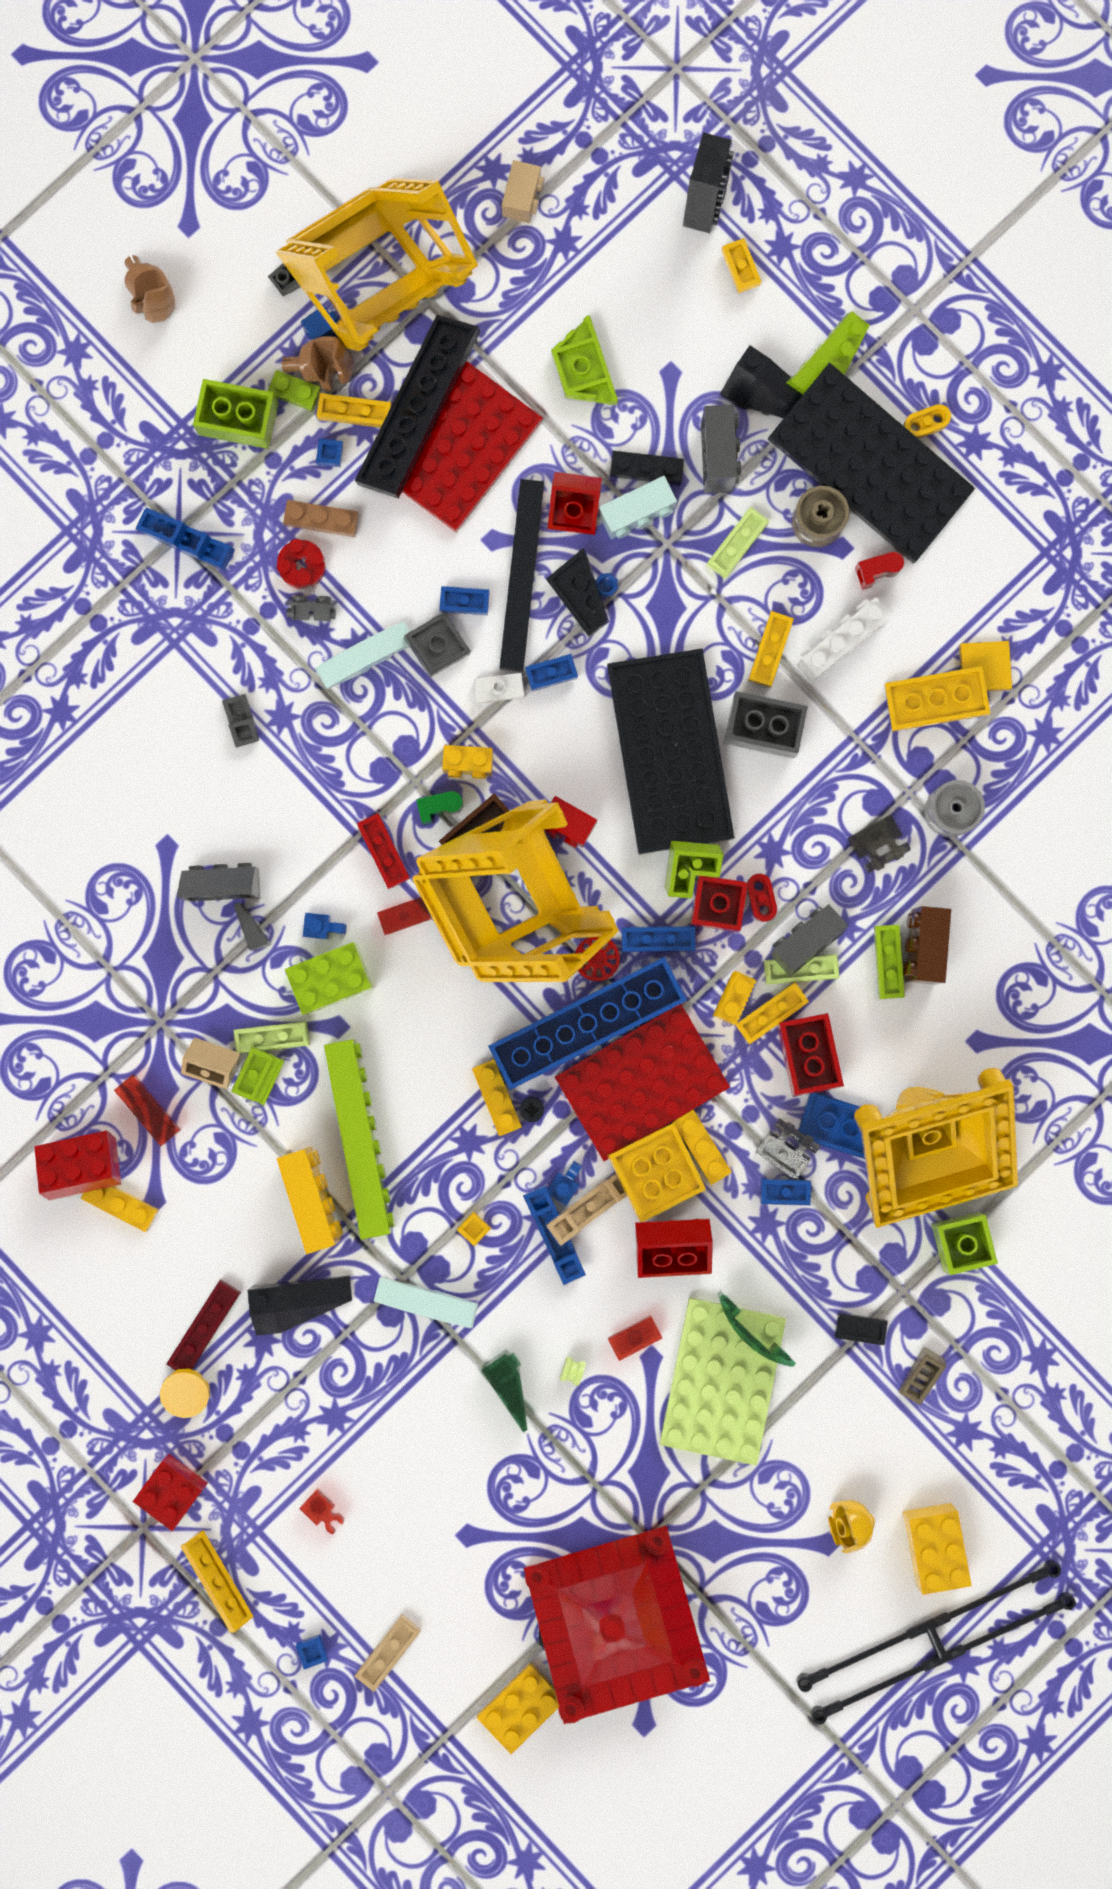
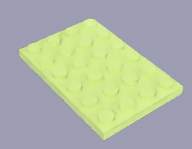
(721, 1384)

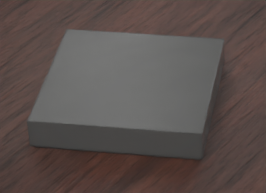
(437, 644)

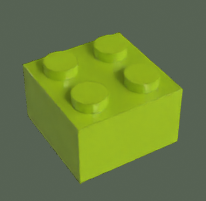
(964, 1243)

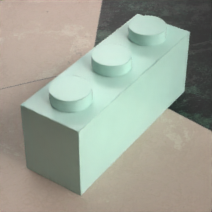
(637, 508)

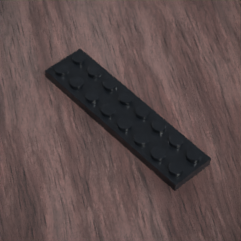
(417, 406)

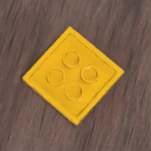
(656, 1172)

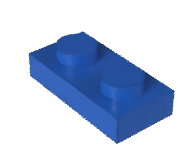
(464, 600)
(551, 672)
(785, 1192)

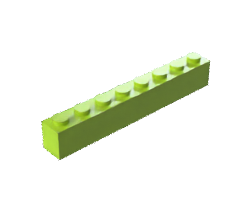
(358, 1138)

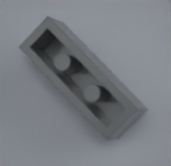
(808, 939)

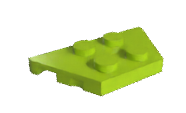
(583, 366)

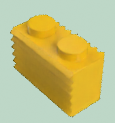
(734, 998)

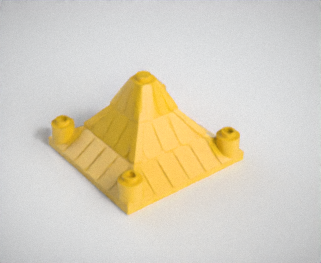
(939, 1148)

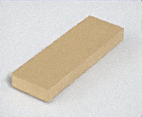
(387, 1652)

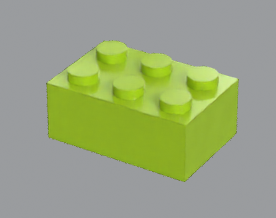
(235, 413)
(329, 978)

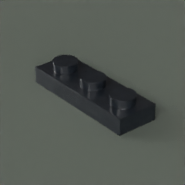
(646, 467)

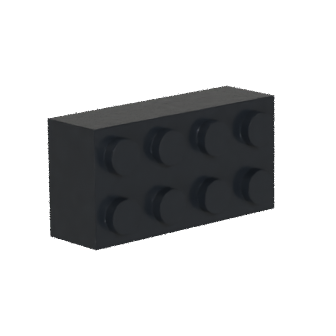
(708, 183)

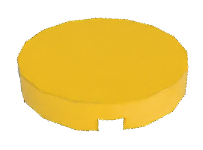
(184, 1393)

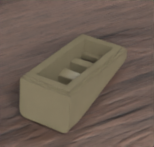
(915, 1371)

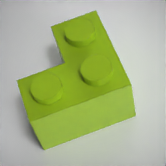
(688, 861)

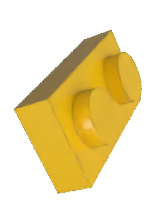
(741, 265)

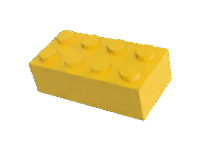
(309, 1199)

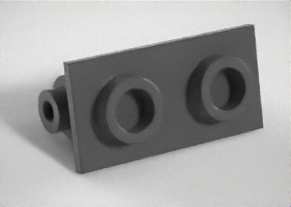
(302, 606)

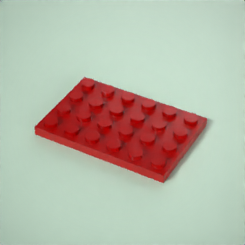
(469, 447)
(642, 1081)

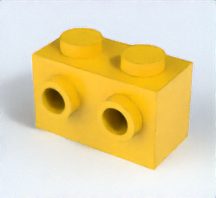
(467, 761)

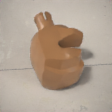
(150, 290)
(321, 360)

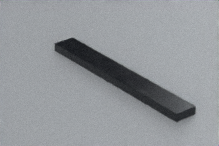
(521, 575)

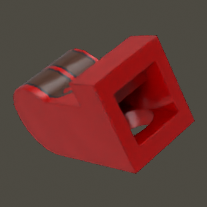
(878, 567)

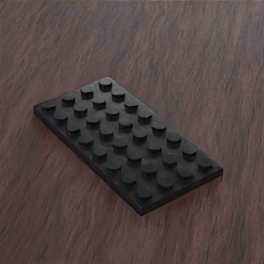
(872, 461)
(670, 750)

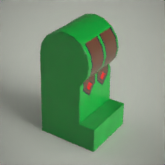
(439, 804)

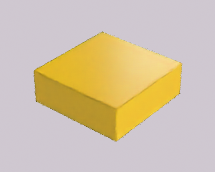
(473, 1228)

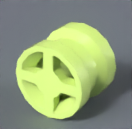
(572, 1371)

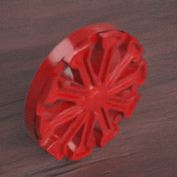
(599, 960)

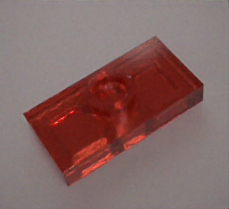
(635, 1338)

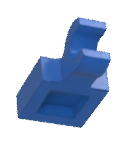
(319, 926)
(563, 1185)

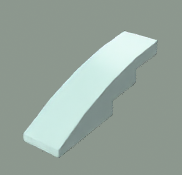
(363, 655)
(426, 1302)

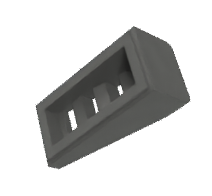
(252, 932)

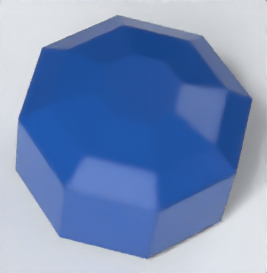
(607, 584)

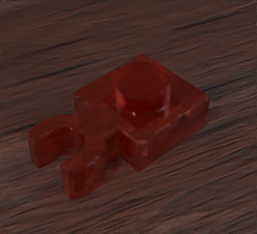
(319, 1508)

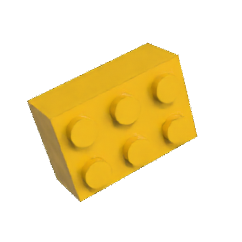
(937, 1548)

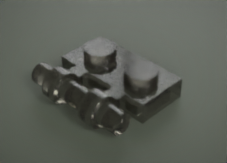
(876, 836)
(784, 1155)

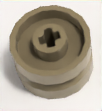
(833, 514)

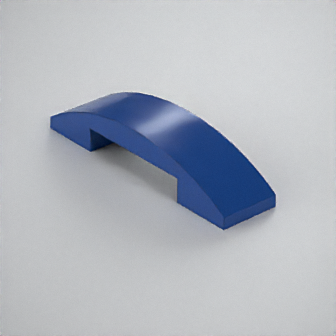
(565, 1256)

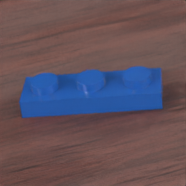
(658, 939)

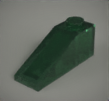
(506, 1380)

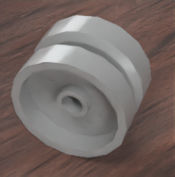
(964, 798)

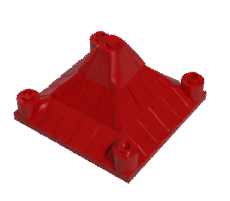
(616, 1625)

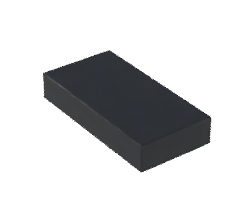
(861, 1328)

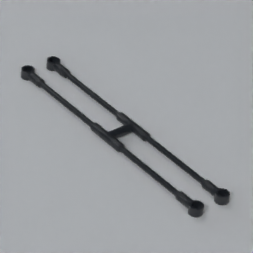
(941, 1655)

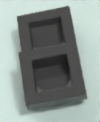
(240, 720)

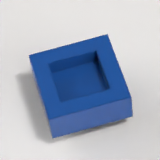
(329, 452)
(312, 1651)

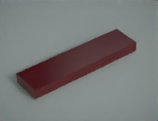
(204, 1326)

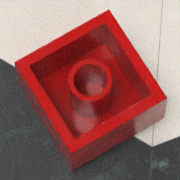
(718, 903)
(170, 1492)

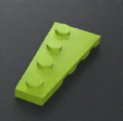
(837, 349)

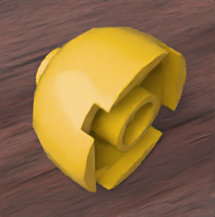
(851, 1525)

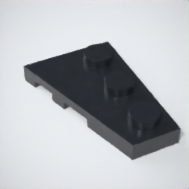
(579, 592)

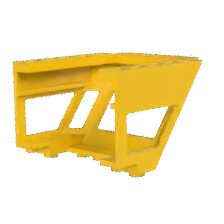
(360, 223)
(465, 921)

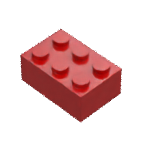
(810, 1055)
(77, 1165)
(673, 1248)

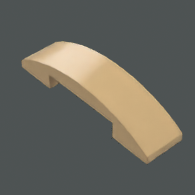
(586, 1209)

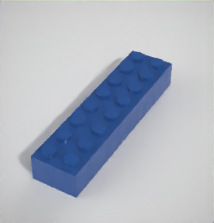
(587, 1023)

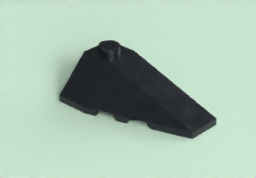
(760, 385)
(289, 1304)

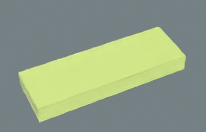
(737, 543)
(819, 968)
(272, 1037)

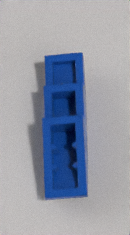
(185, 539)

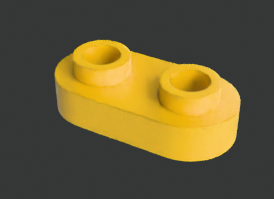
(924, 420)

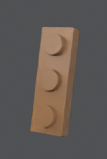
(321, 518)

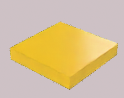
(993, 658)

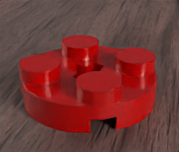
(299, 550)

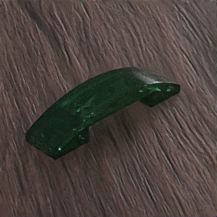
(773, 1353)

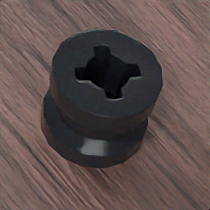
(534, 1107)

